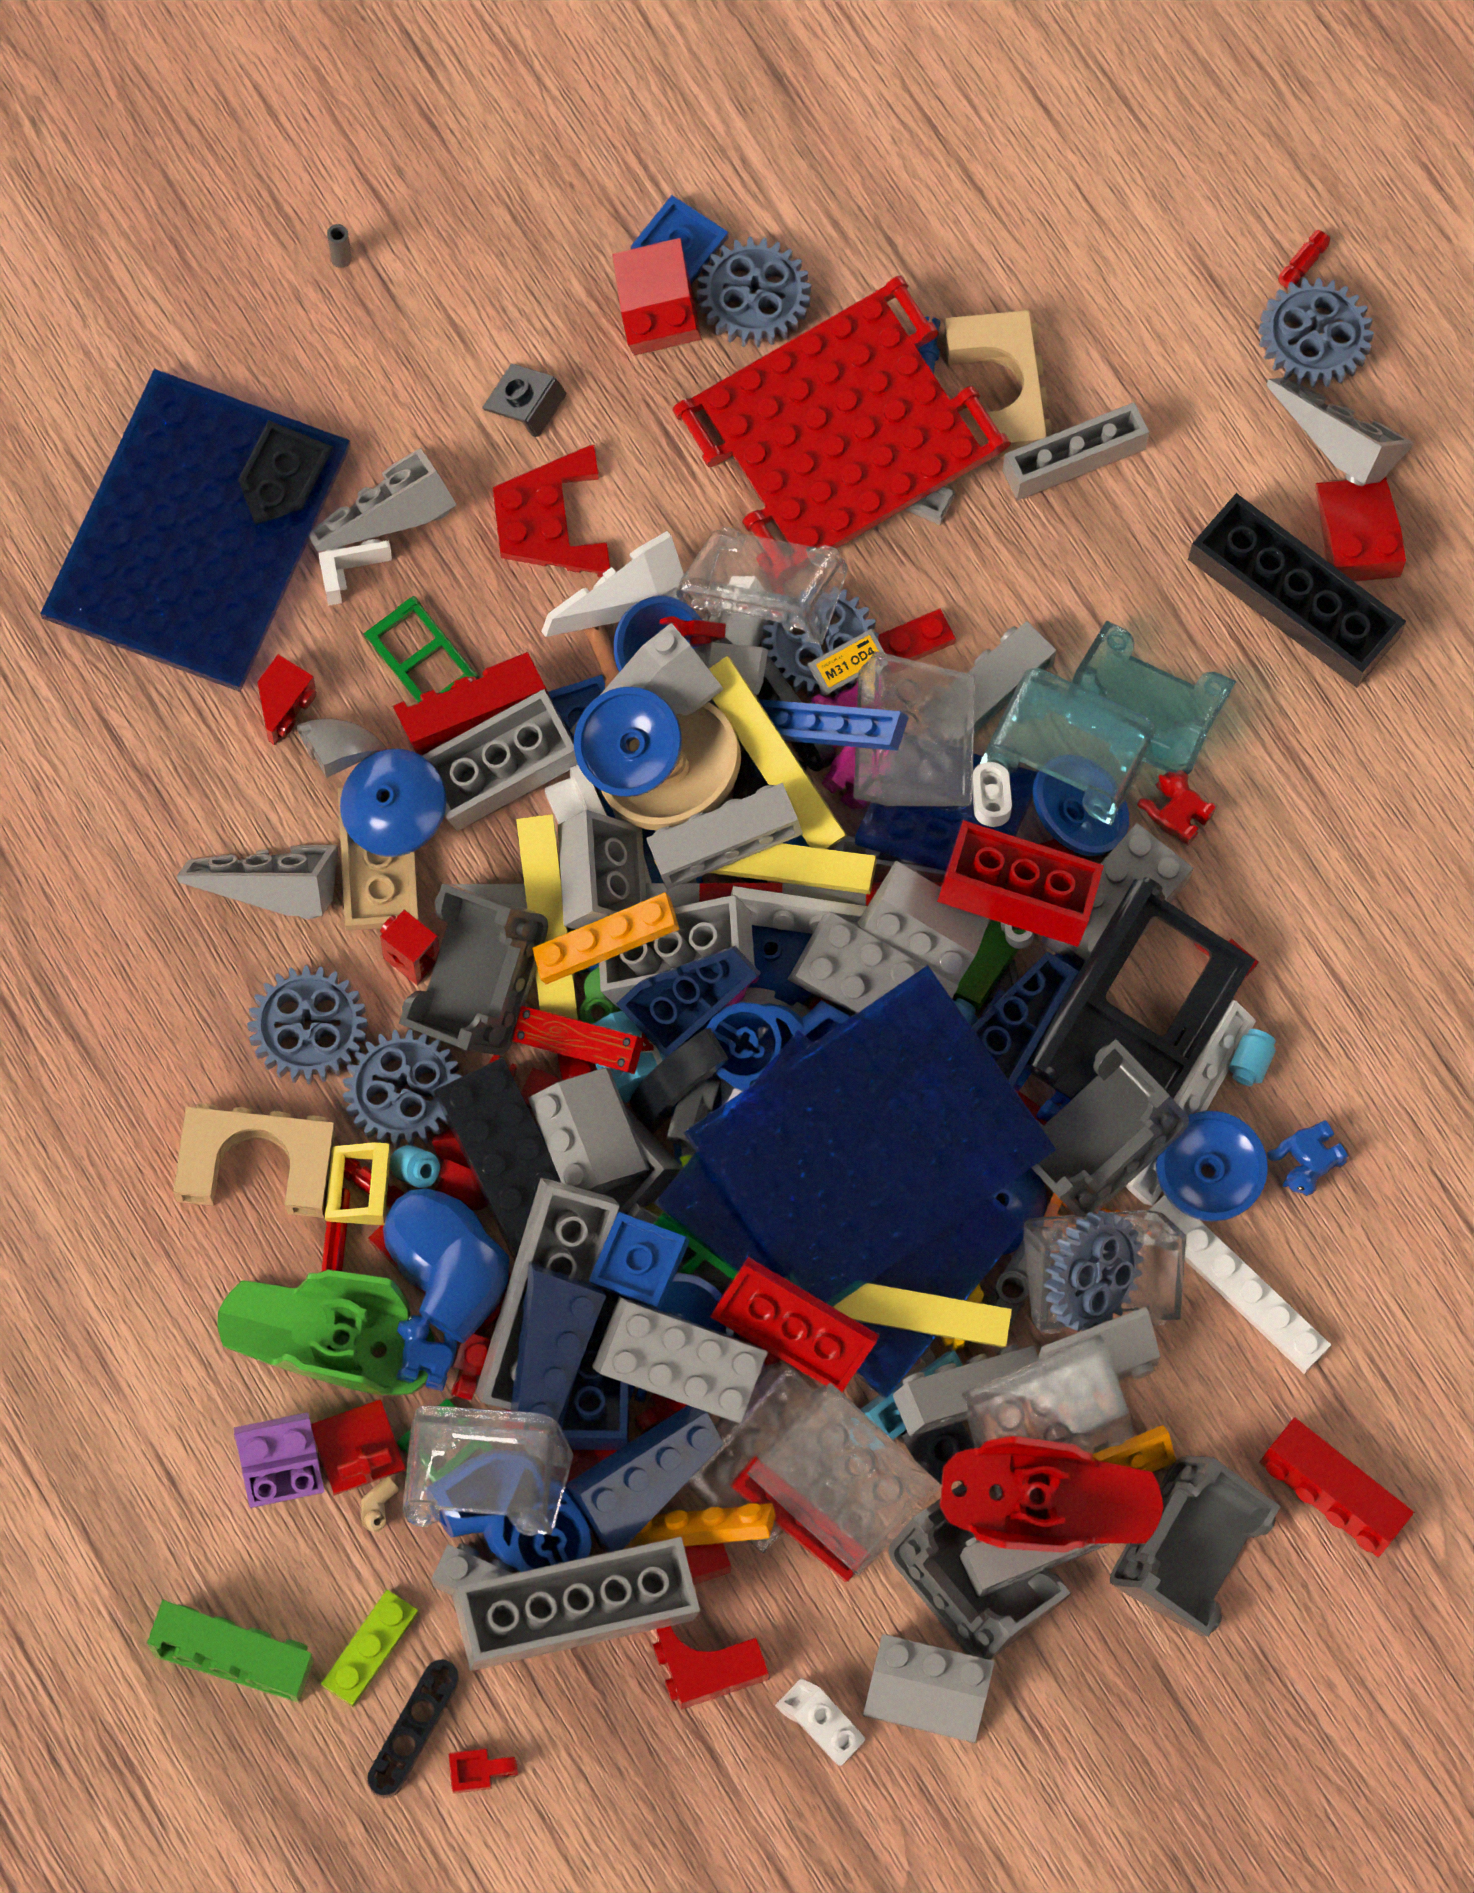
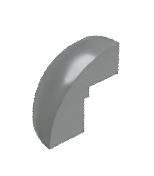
(337, 743)

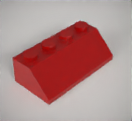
(1020, 883)

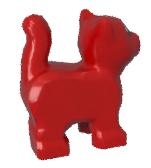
(1183, 807)

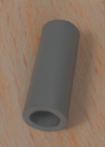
(339, 245)

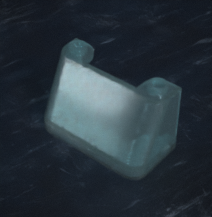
(1179, 710)
(1073, 739)

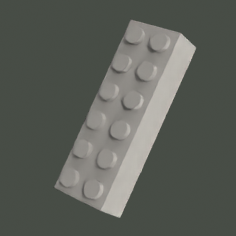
(563, 1235)
(575, 1603)

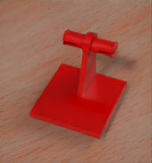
(357, 1447)

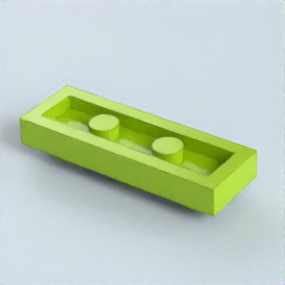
(370, 1648)

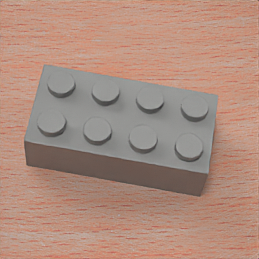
(503, 759)
(1133, 858)
(702, 931)
(852, 966)
(679, 1359)

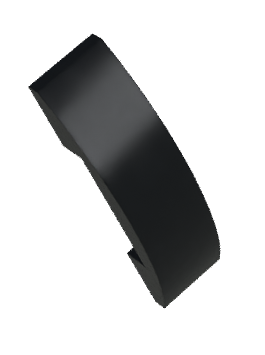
(675, 1077)

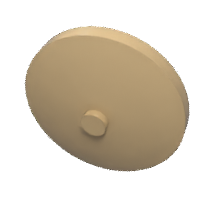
(700, 779)

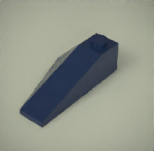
(684, 998)

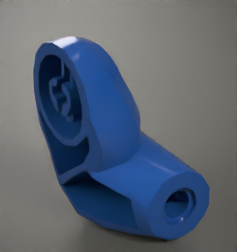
(757, 1032)
(449, 1256)
(527, 1552)

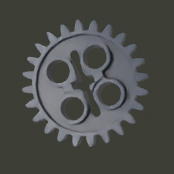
(747, 319)
(1331, 357)
(790, 649)
(307, 1056)
(389, 1117)
(1094, 1270)

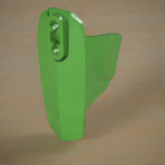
(323, 1329)

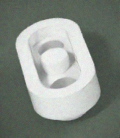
(991, 794)

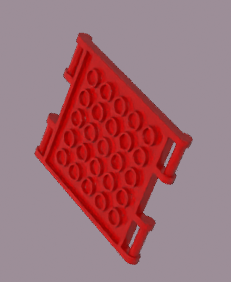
(843, 424)

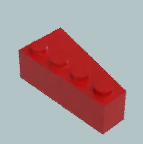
(468, 703)

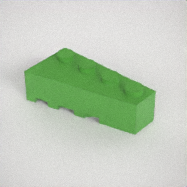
(229, 1651)

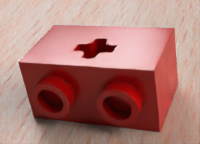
(409, 946)

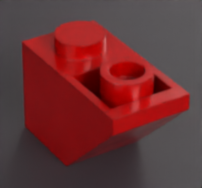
(283, 693)

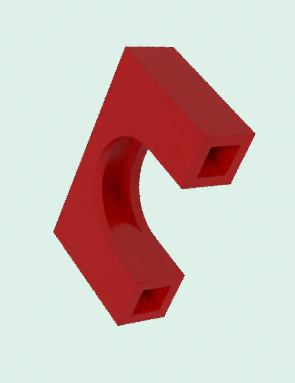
(707, 1675)

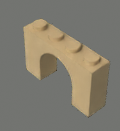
(1009, 341)
(213, 1132)

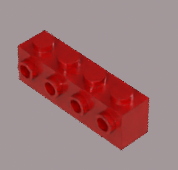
(1336, 1487)

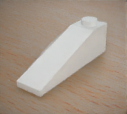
(650, 573)

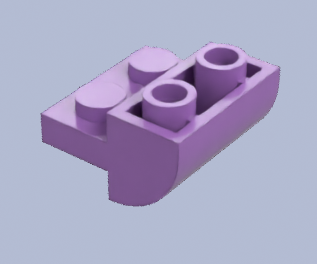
(279, 1460)

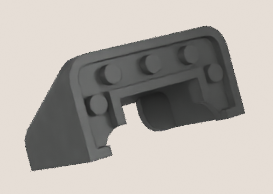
(479, 972)
(1108, 1132)
(1196, 1542)
(930, 1561)

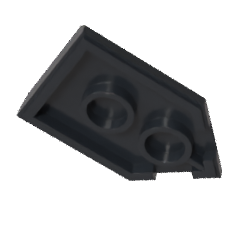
(281, 472)

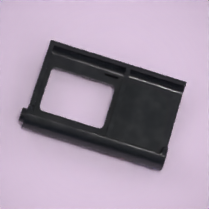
(1089, 1022)

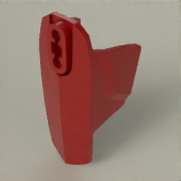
(1049, 1496)

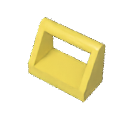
(376, 1211)

